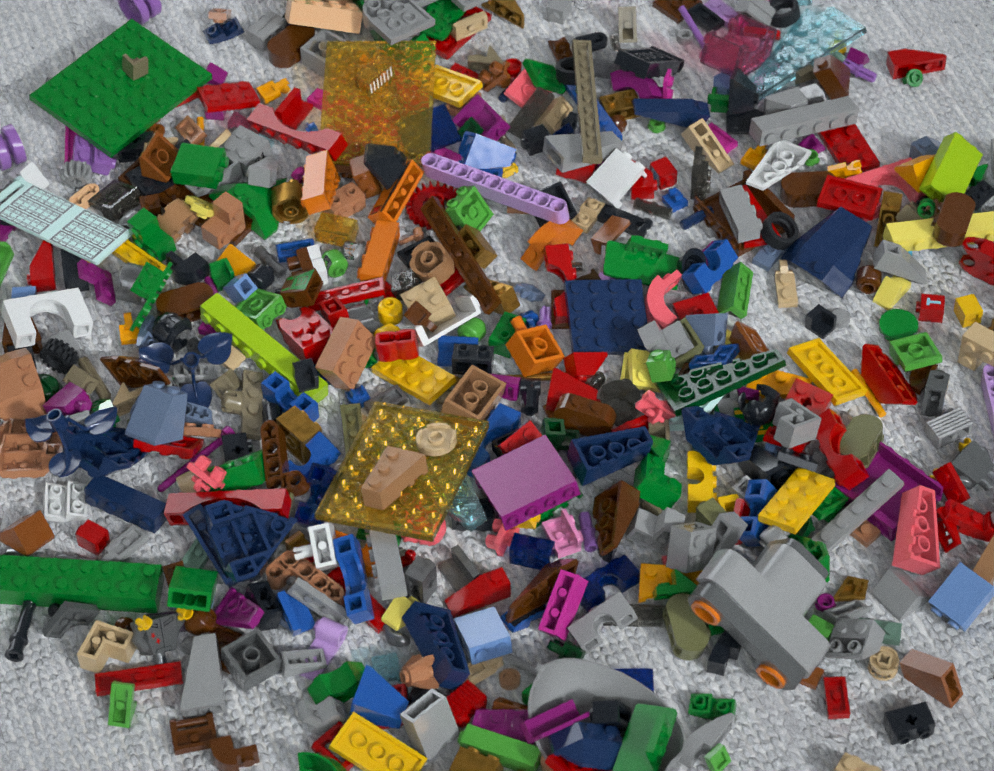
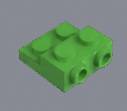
(469, 208)
(262, 307)
(914, 352)

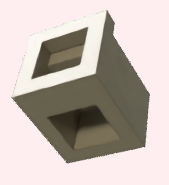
(81, 378)

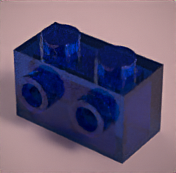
(531, 551)

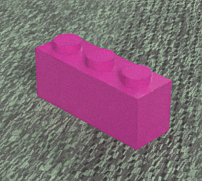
(563, 604)

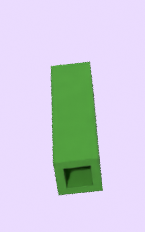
(511, 752)

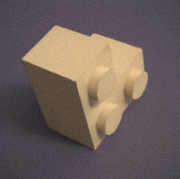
(976, 347)
(105, 642)

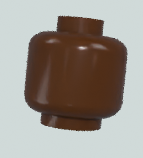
(868, 279)
(201, 622)

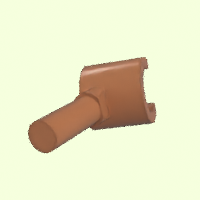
(417, 236)

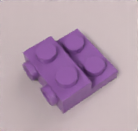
(87, 152)

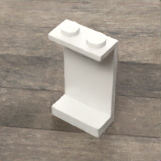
(469, 309)

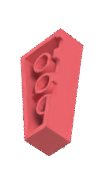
(917, 532)

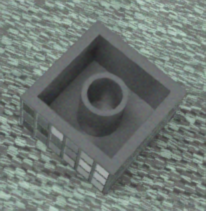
(251, 659)

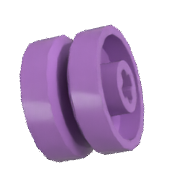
(140, 9)
(10, 148)

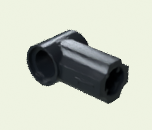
(530, 390)

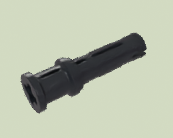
(19, 638)

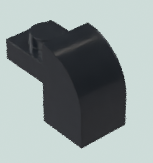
(190, 270)

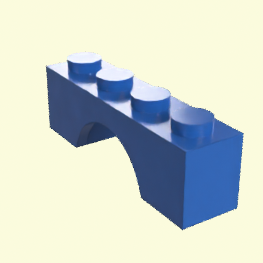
(501, 421)
(357, 597)

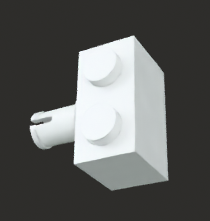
(320, 547)

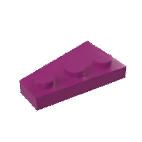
(237, 611)

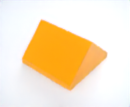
(915, 170)

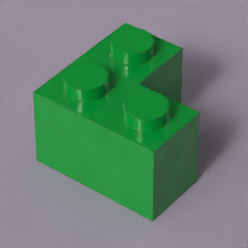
(148, 235)
(654, 484)

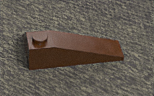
(613, 514)
(540, 588)

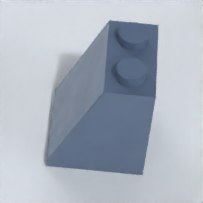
(158, 414)

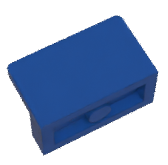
(446, 347)
(295, 614)

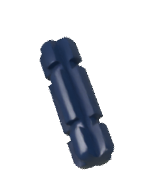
(694, 219)

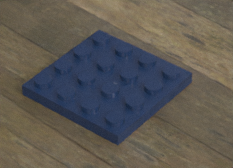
(605, 315)

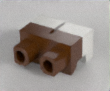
(306, 259)

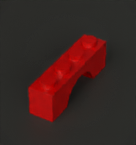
(558, 261)
(848, 469)

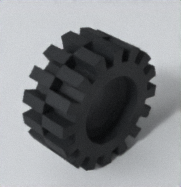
(58, 355)

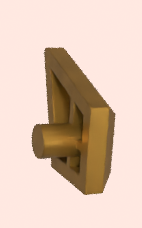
(852, 589)

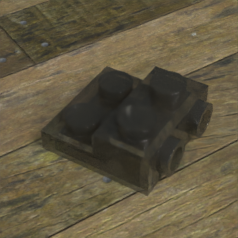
(700, 175)
(116, 199)

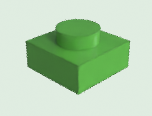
(717, 758)

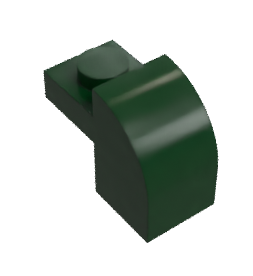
(557, 434)

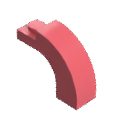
(654, 299)

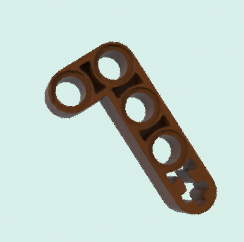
(274, 438)

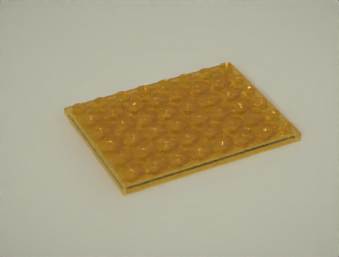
(395, 114)
(424, 504)

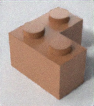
(225, 223)

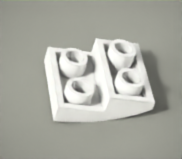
(64, 502)

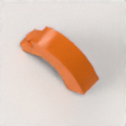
(549, 235)

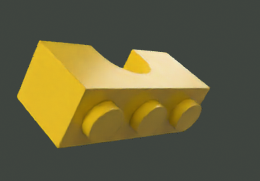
(702, 471)

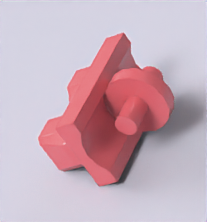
(654, 408)
(214, 478)
(502, 539)

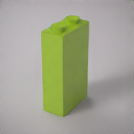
(951, 167)

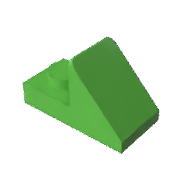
(121, 704)

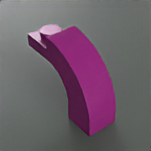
(625, 80)

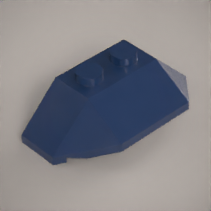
(588, 745)

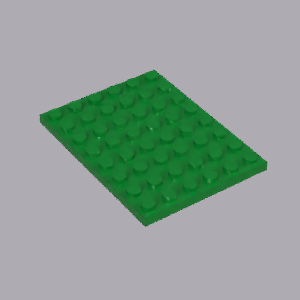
(105, 103)

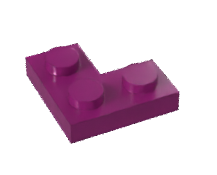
(100, 279)

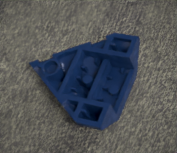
(719, 435)
(244, 537)

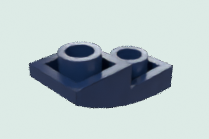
(227, 31)

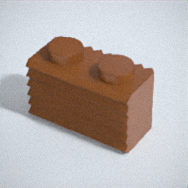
(364, 178)

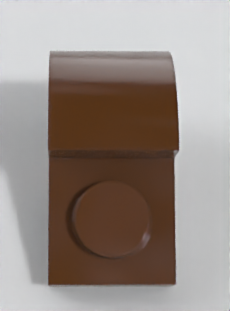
(231, 759)

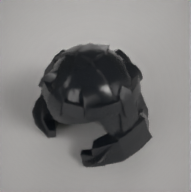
(168, 327)
(762, 411)

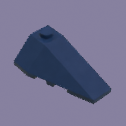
(672, 110)

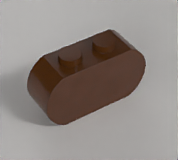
(286, 45)
(802, 188)
(953, 219)
(184, 300)
(585, 415)

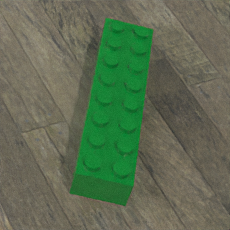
(99, 583)

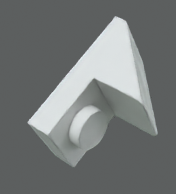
(30, 174)

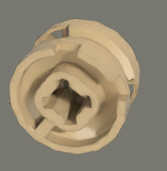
(884, 663)

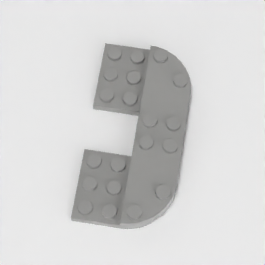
(403, 18)

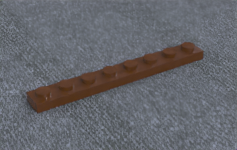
(461, 254)

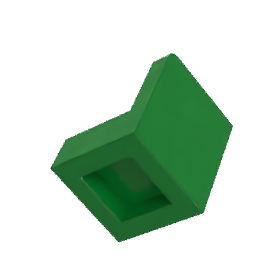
(221, 273)

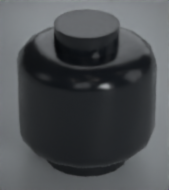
(262, 276)

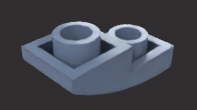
(145, 334)

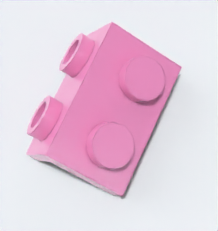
(564, 533)

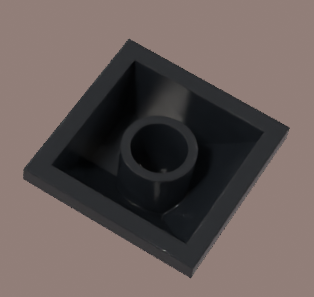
(741, 93)
(384, 163)

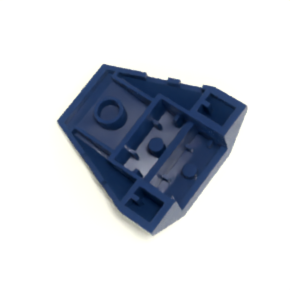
(831, 250)
(103, 453)

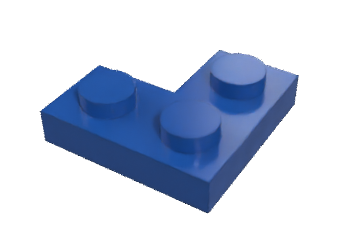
(723, 354)

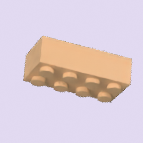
(324, 15)

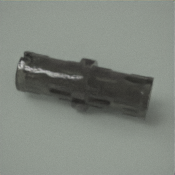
(652, 208)

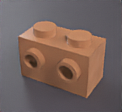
(347, 201)

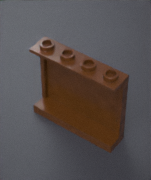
(718, 220)

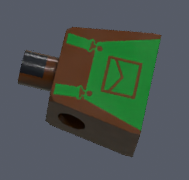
(301, 289)

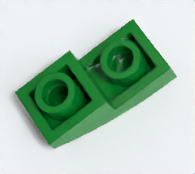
(708, 708)

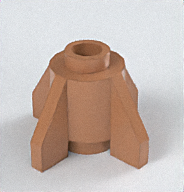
(419, 672)

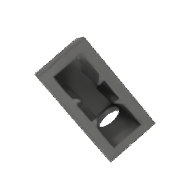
(936, 386)

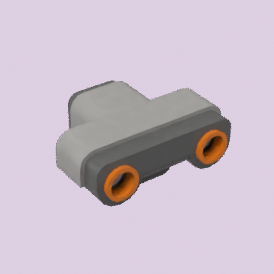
(766, 608)

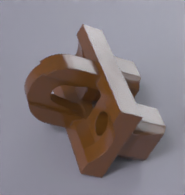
(560, 49)

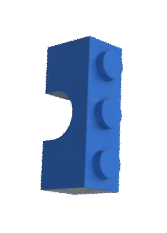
(720, 259)
(277, 390)
(321, 451)
(757, 495)

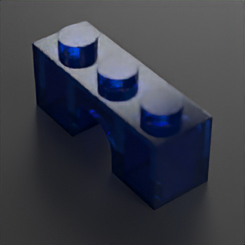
(319, 478)
(618, 572)

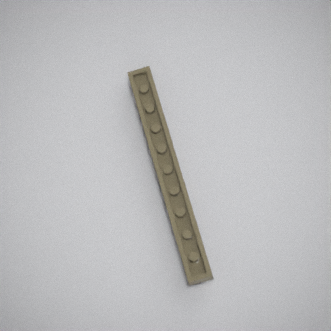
(587, 102)

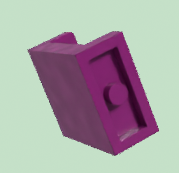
(487, 117)

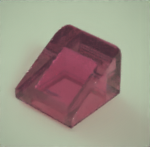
(237, 120)

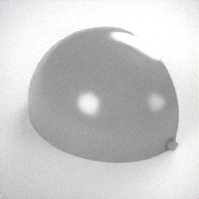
(589, 682)

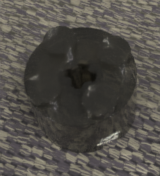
(622, 397)

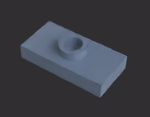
(767, 257)

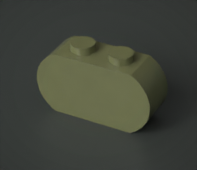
(862, 438)
(684, 629)

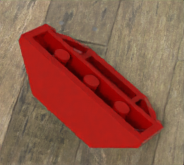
(885, 378)

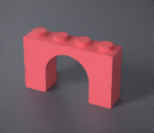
(887, 176)

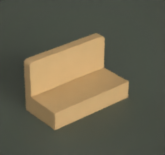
(469, 25)
(554, 114)

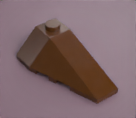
(133, 371)

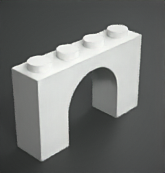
(65, 303)

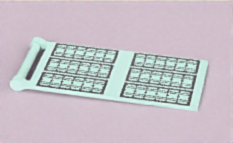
(60, 222)

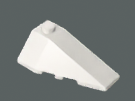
(777, 163)

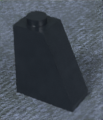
(765, 466)

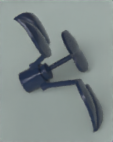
(214, 347)
(42, 427)

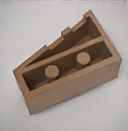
(391, 475)

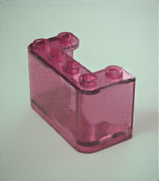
(743, 47)

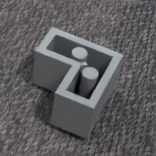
(670, 338)
(795, 424)
(653, 530)

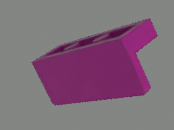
(551, 721)

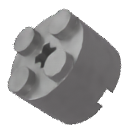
(127, 277)

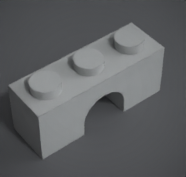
(614, 610)

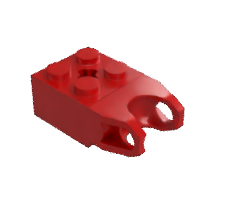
(981, 256)
(306, 334)
(810, 397)

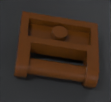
(193, 738)

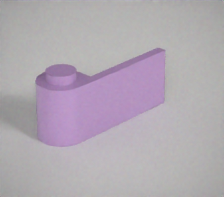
(328, 636)

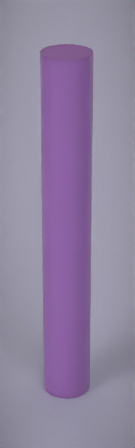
(688, 19)

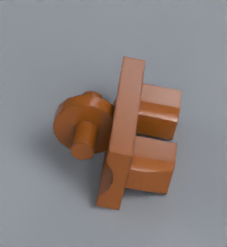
(497, 77)

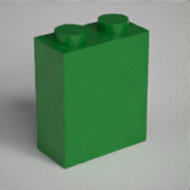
(199, 165)
(192, 588)

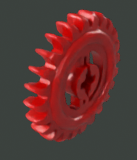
(419, 198)

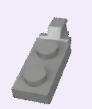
(125, 545)

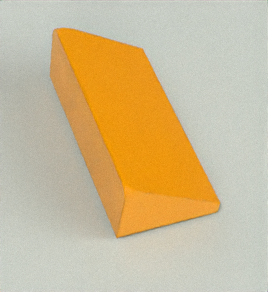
(239, 262)

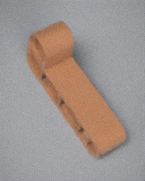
(315, 577)

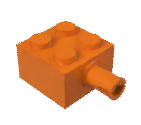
(533, 348)

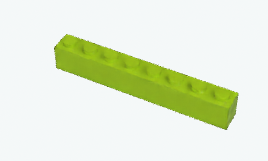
(255, 342)

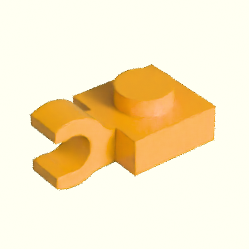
(272, 91)
(753, 156)
(843, 171)
(128, 337)

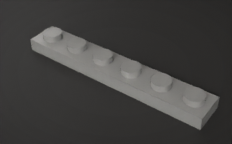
(859, 510)

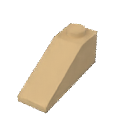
(701, 135)

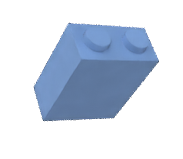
(961, 597)
(483, 635)

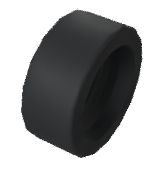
(788, 18)
(565, 71)
(786, 223)

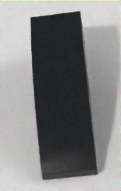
(723, 650)

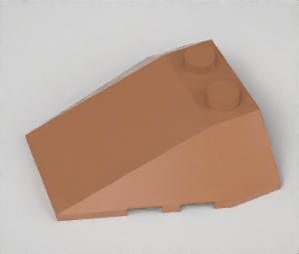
(20, 387)
(22, 455)

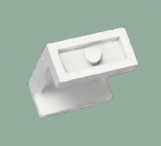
(616, 176)

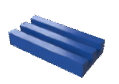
(283, 255)

